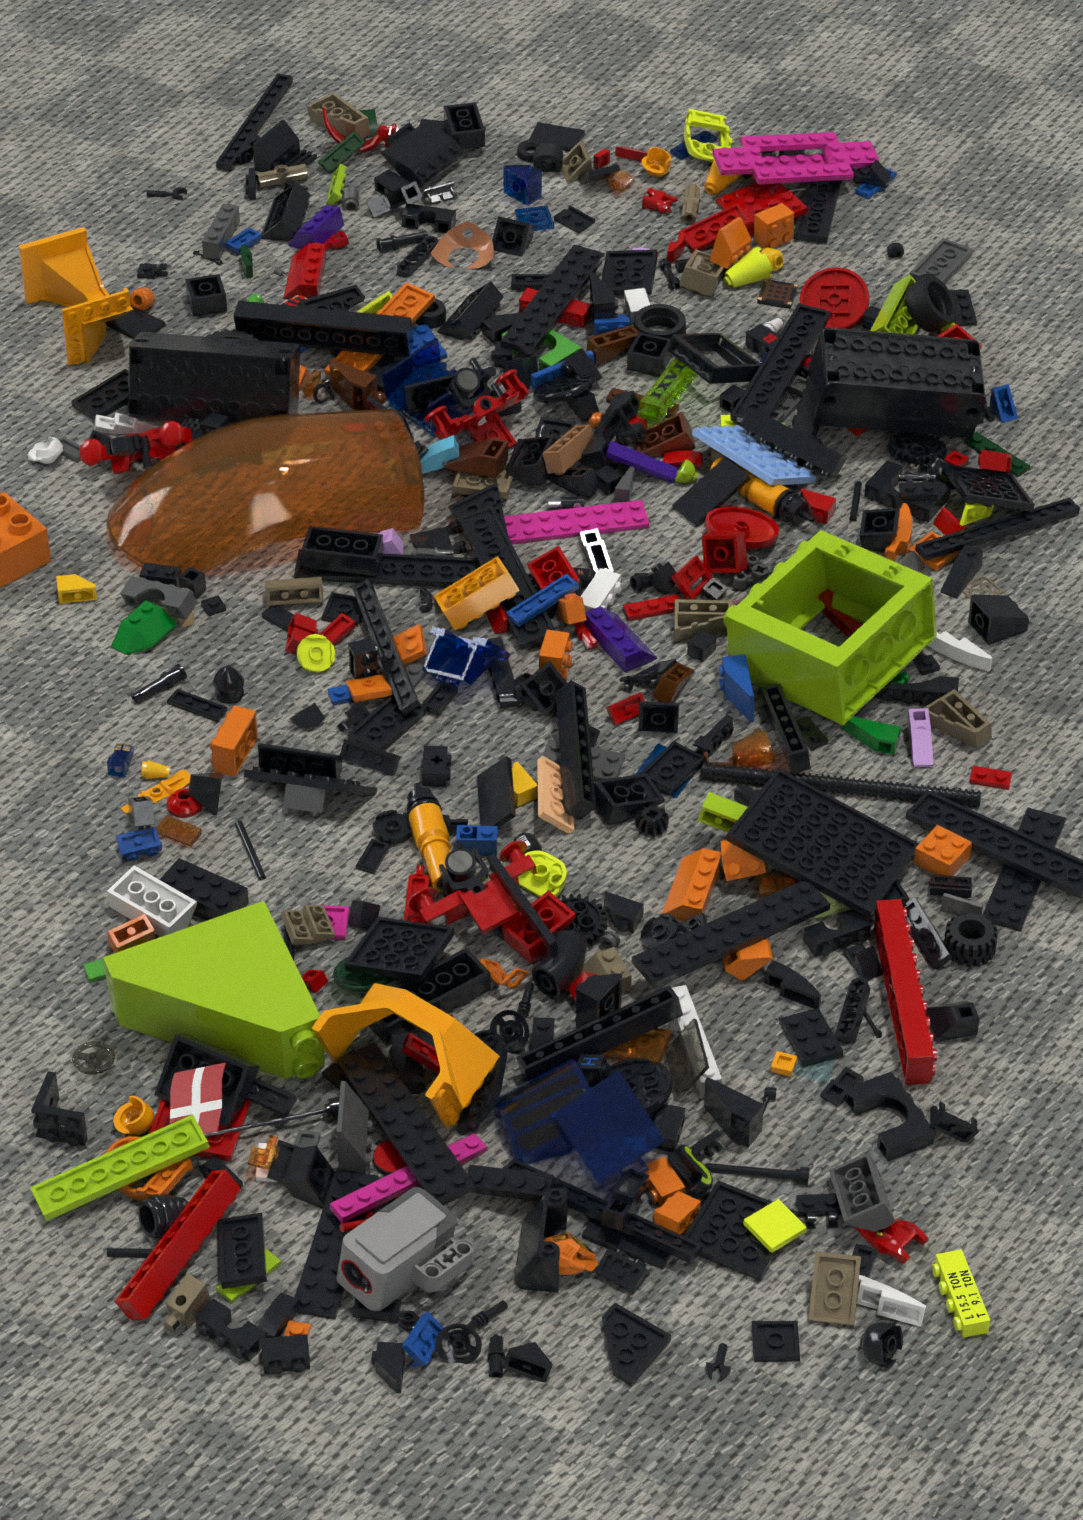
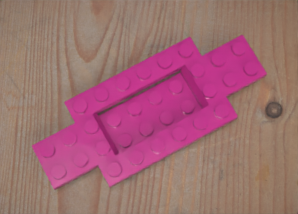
(831, 165)

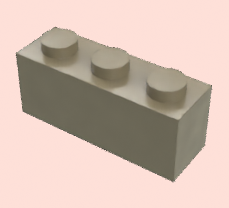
(294, 591)

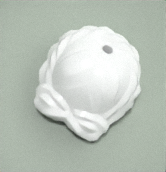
(46, 452)

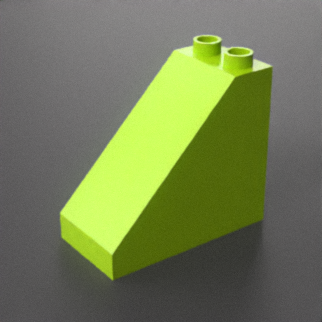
(223, 985)

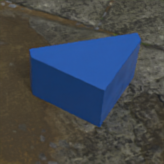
(1002, 403)

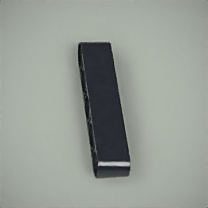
(503, 679)

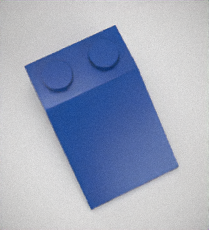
(737, 684)

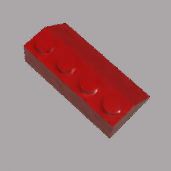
(306, 271)

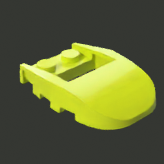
(709, 121)
(549, 876)

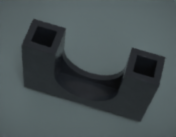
(881, 489)
(889, 1092)

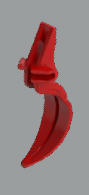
(382, 134)

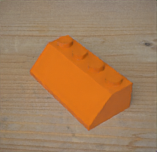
(694, 884)

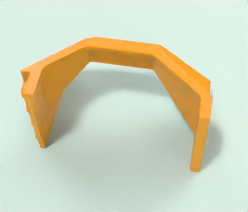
(66, 274)
(460, 1053)

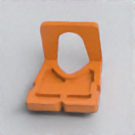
(500, 977)

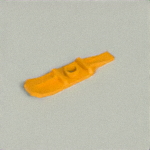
(177, 781)

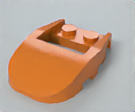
(161, 1182)

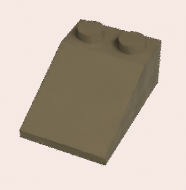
(701, 274)

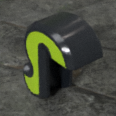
(691, 1171)

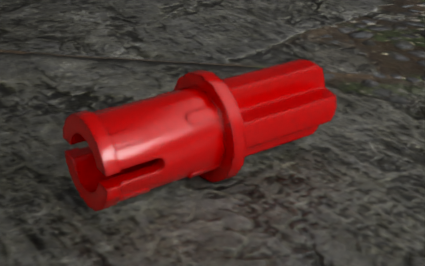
(585, 635)

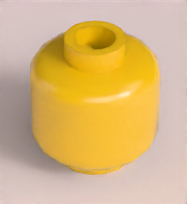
(775, 257)

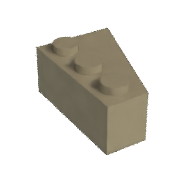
(698, 614)
(959, 719)

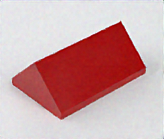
(551, 567)

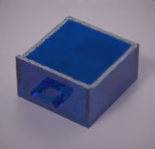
(607, 1129)

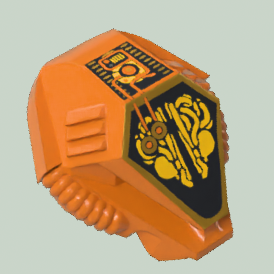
(573, 1254)

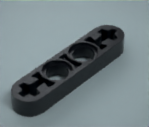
(414, 255)
(853, 1010)

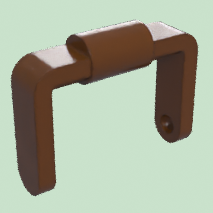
(734, 758)

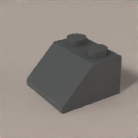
(306, 799)

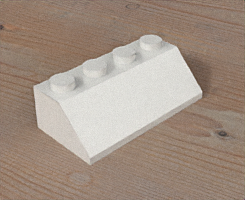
(142, 894)

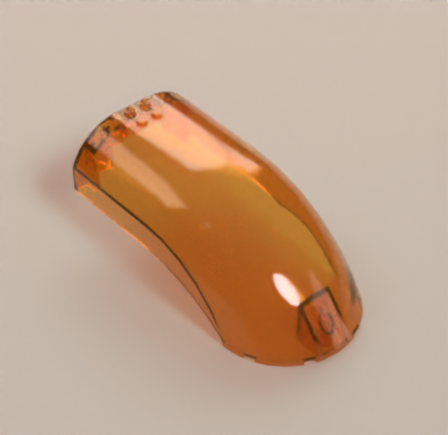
(268, 485)

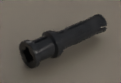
(396, 242)
(166, 679)

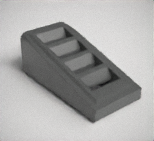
(624, 488)

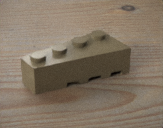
(340, 114)

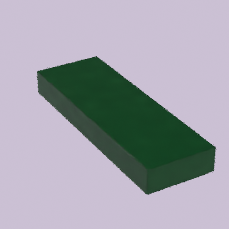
(341, 152)

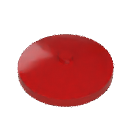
(759, 528)

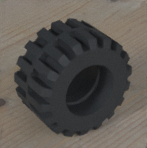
(971, 950)

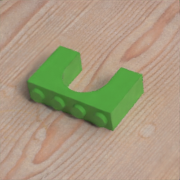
(562, 349)

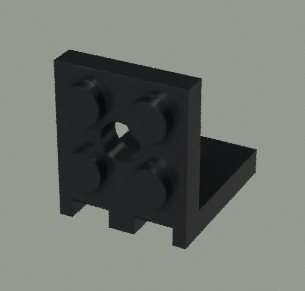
(49, 1118)

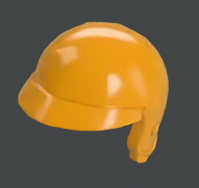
(657, 162)
(134, 1117)

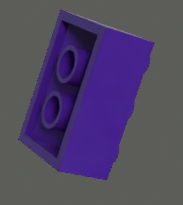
(319, 228)

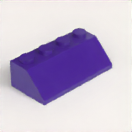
(618, 639)

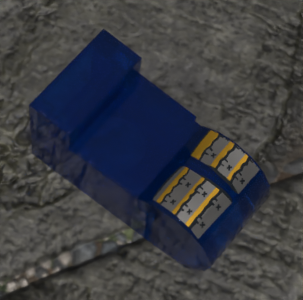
(121, 758)

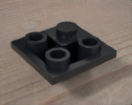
(953, 1020)

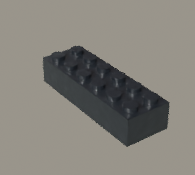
(445, 987)

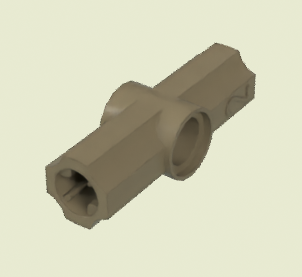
(281, 174)
(690, 204)

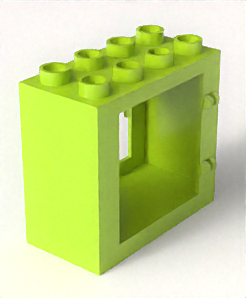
(813, 673)

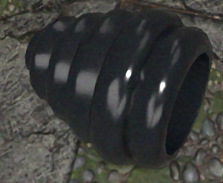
(159, 1213)

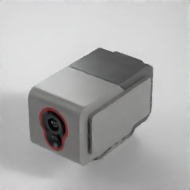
(402, 1248)

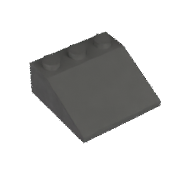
(353, 1132)

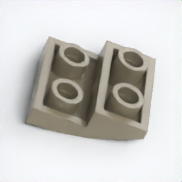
(308, 925)

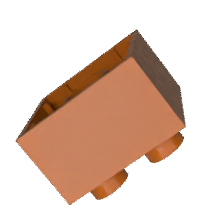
(22, 541)

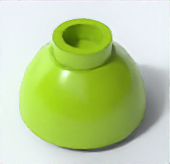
(686, 473)

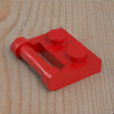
(690, 574)

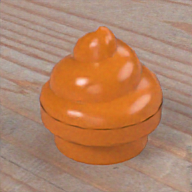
(595, 419)

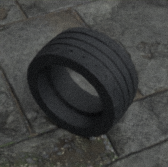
(930, 304)
(660, 316)

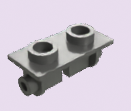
(432, 194)

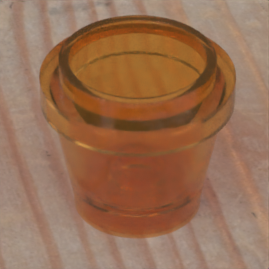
(754, 750)

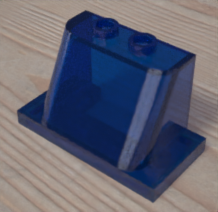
(460, 658)

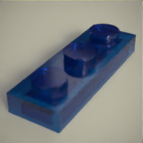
(680, 150)

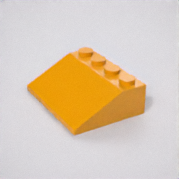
(476, 593)

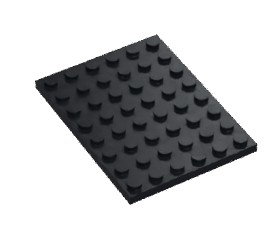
(822, 842)

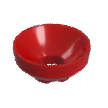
(183, 807)

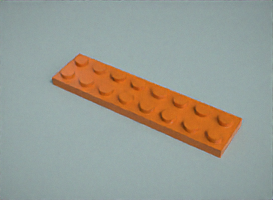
(407, 302)

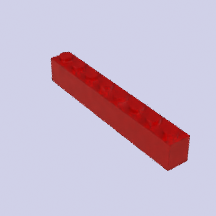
(177, 1245)

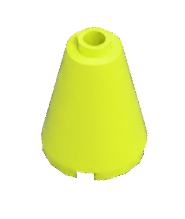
(749, 269)

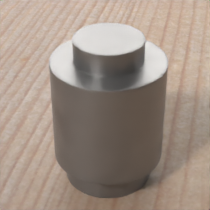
(350, 198)

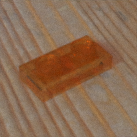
(179, 830)

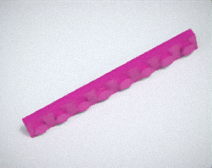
(397, 1183)

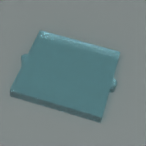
(818, 1071)

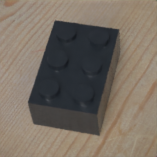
(465, 125)

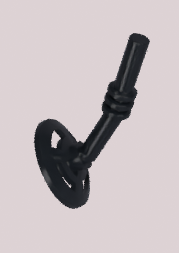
(510, 1029)
(459, 1340)

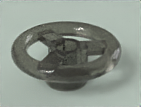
(93, 1060)

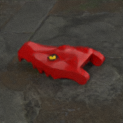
(895, 1238)

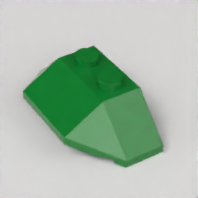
(143, 628)

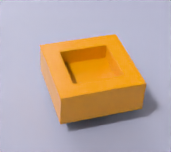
(784, 1064)

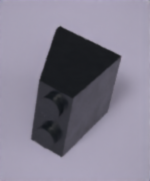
(996, 617)

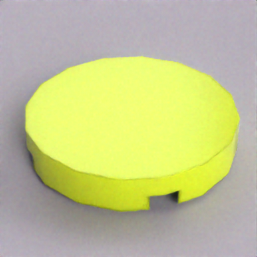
(315, 653)

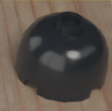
(880, 1339)

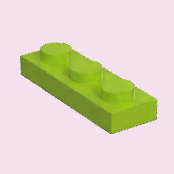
(336, 185)

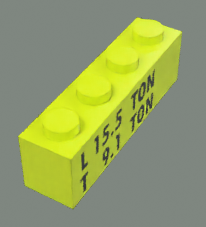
(961, 1293)

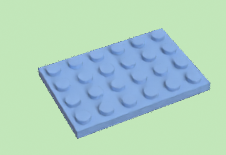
(754, 455)

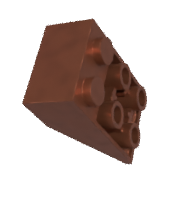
(481, 457)

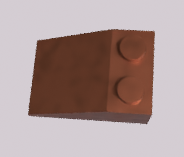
(667, 436)

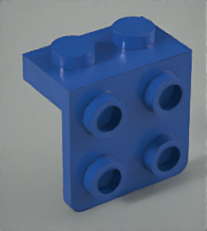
(609, 324)

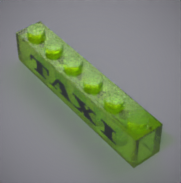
(666, 391)

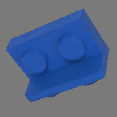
(422, 1340)

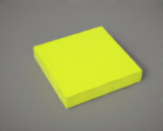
(775, 1226)

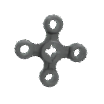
(758, 573)

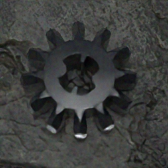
(651, 820)

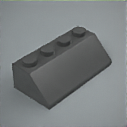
(862, 1194)

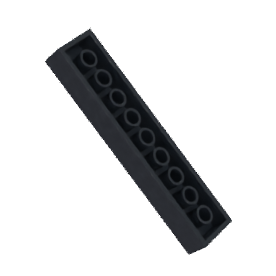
(326, 328)

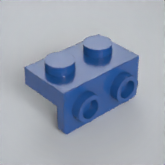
(139, 843)

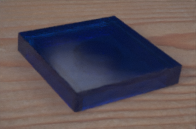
(537, 216)

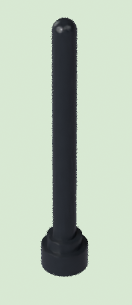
(800, 1175)

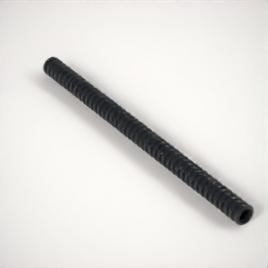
(841, 784)

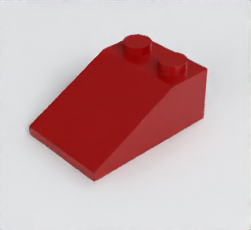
(524, 939)

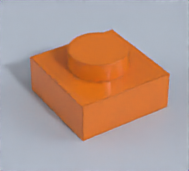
(297, 1328)

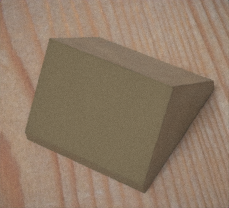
(576, 163)

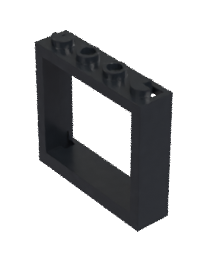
(687, 348)

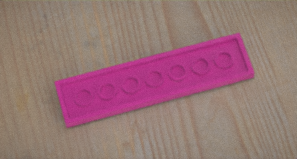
(570, 522)

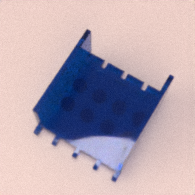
(419, 367)

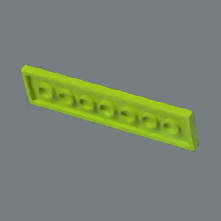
(119, 1167)

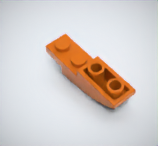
(902, 541)

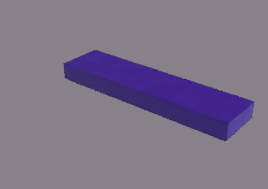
(641, 462)

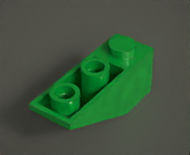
(874, 734)

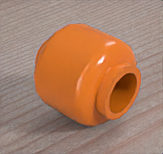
(142, 298)

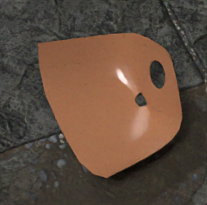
(454, 239)

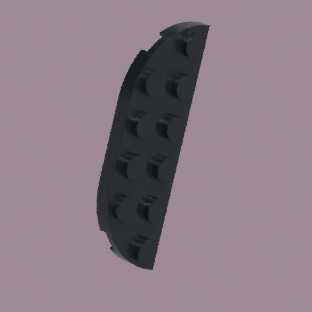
(488, 1095)

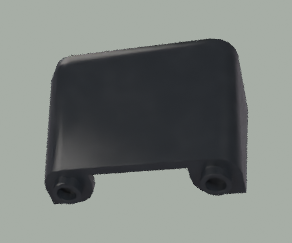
(538, 1259)

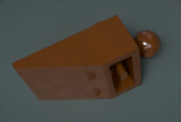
(354, 385)

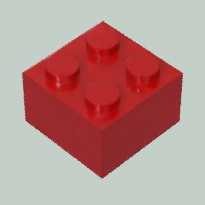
(724, 551)

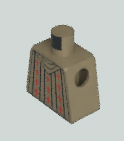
(186, 1303)

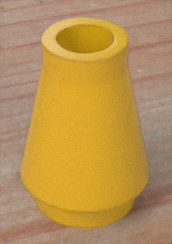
(154, 770)

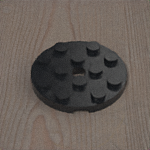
(647, 1080)

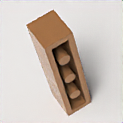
(567, 449)

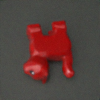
(658, 201)

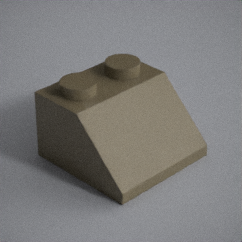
(607, 963)

